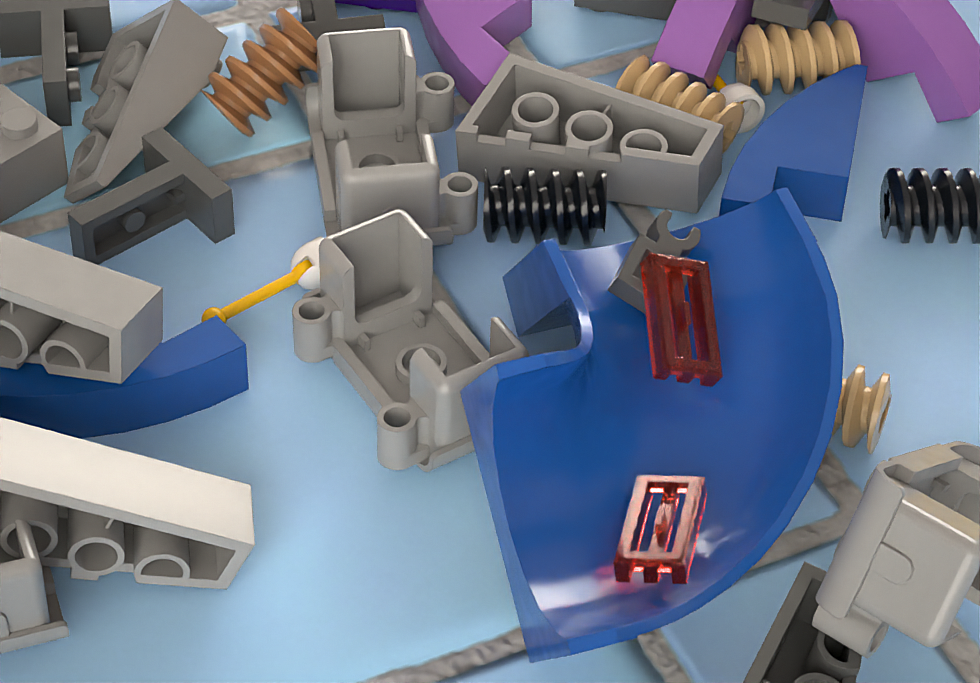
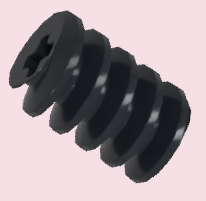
(930, 203)
(544, 205)

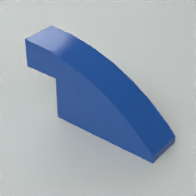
(803, 148)
(171, 382)

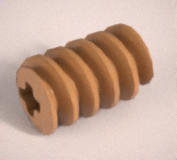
(264, 72)

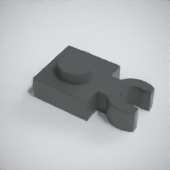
(628, 279)

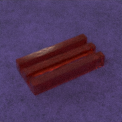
(670, 316)
(657, 560)

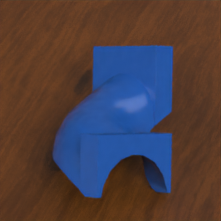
(578, 425)

